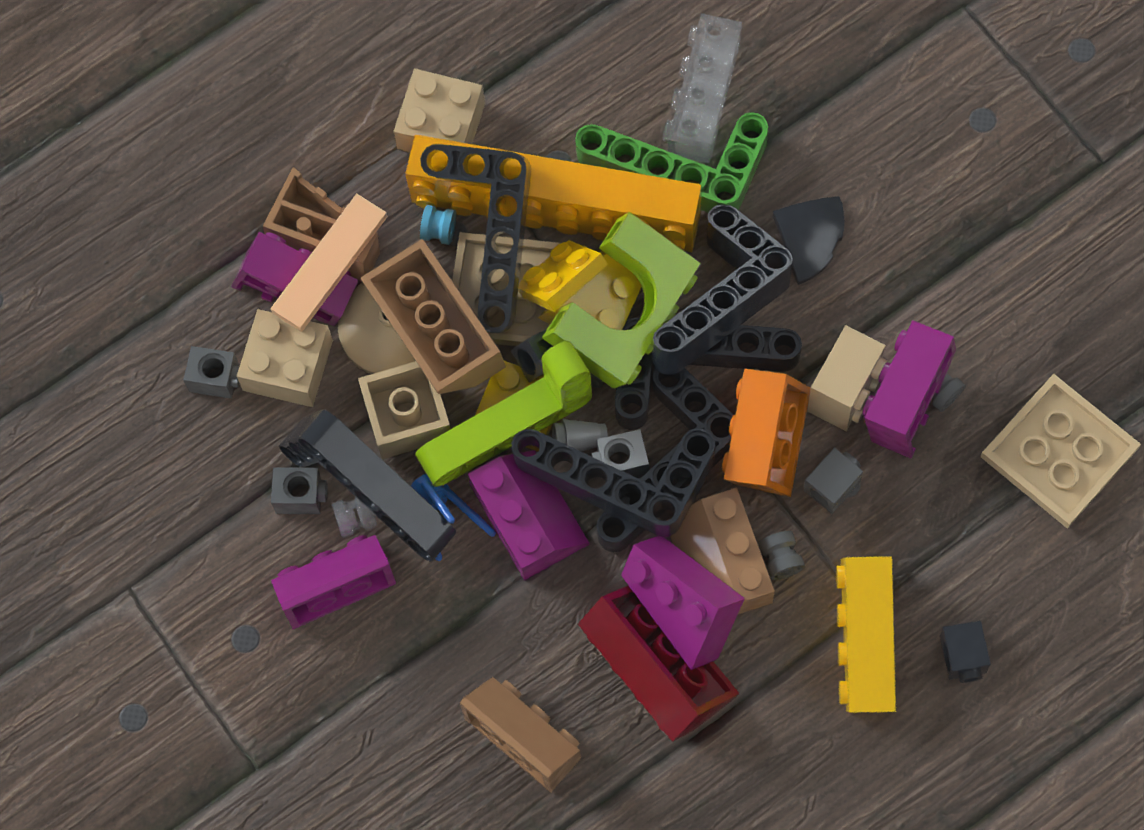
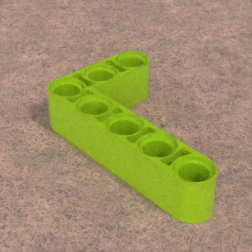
(491, 432)

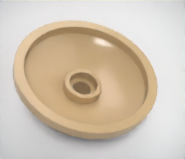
(369, 337)

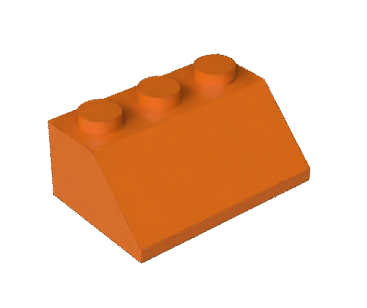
(766, 432)

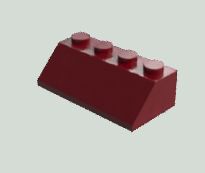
(652, 666)

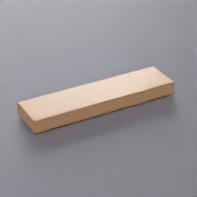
(329, 262)

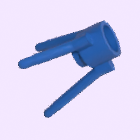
(437, 498)

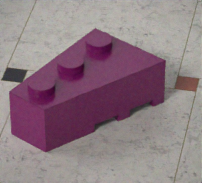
(272, 266)
(908, 387)
(683, 599)

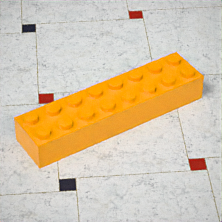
(564, 195)

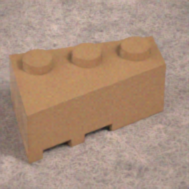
(305, 216)

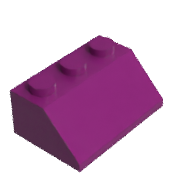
(526, 515)
(333, 580)

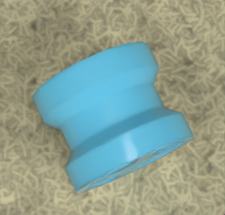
(438, 224)

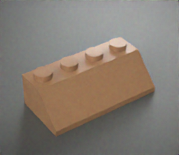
(433, 320)

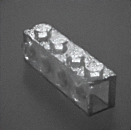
(704, 87)

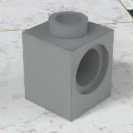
(628, 443)

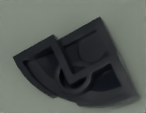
(811, 234)

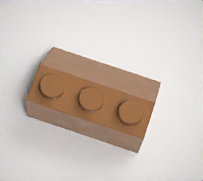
(723, 542)
(521, 732)

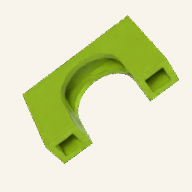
(663, 274)

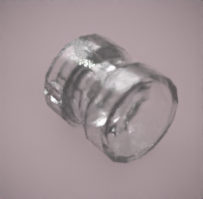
(347, 520)

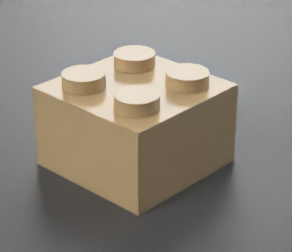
(439, 109)
(283, 360)
(846, 379)
(403, 409)

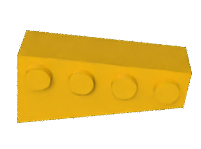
(867, 634)

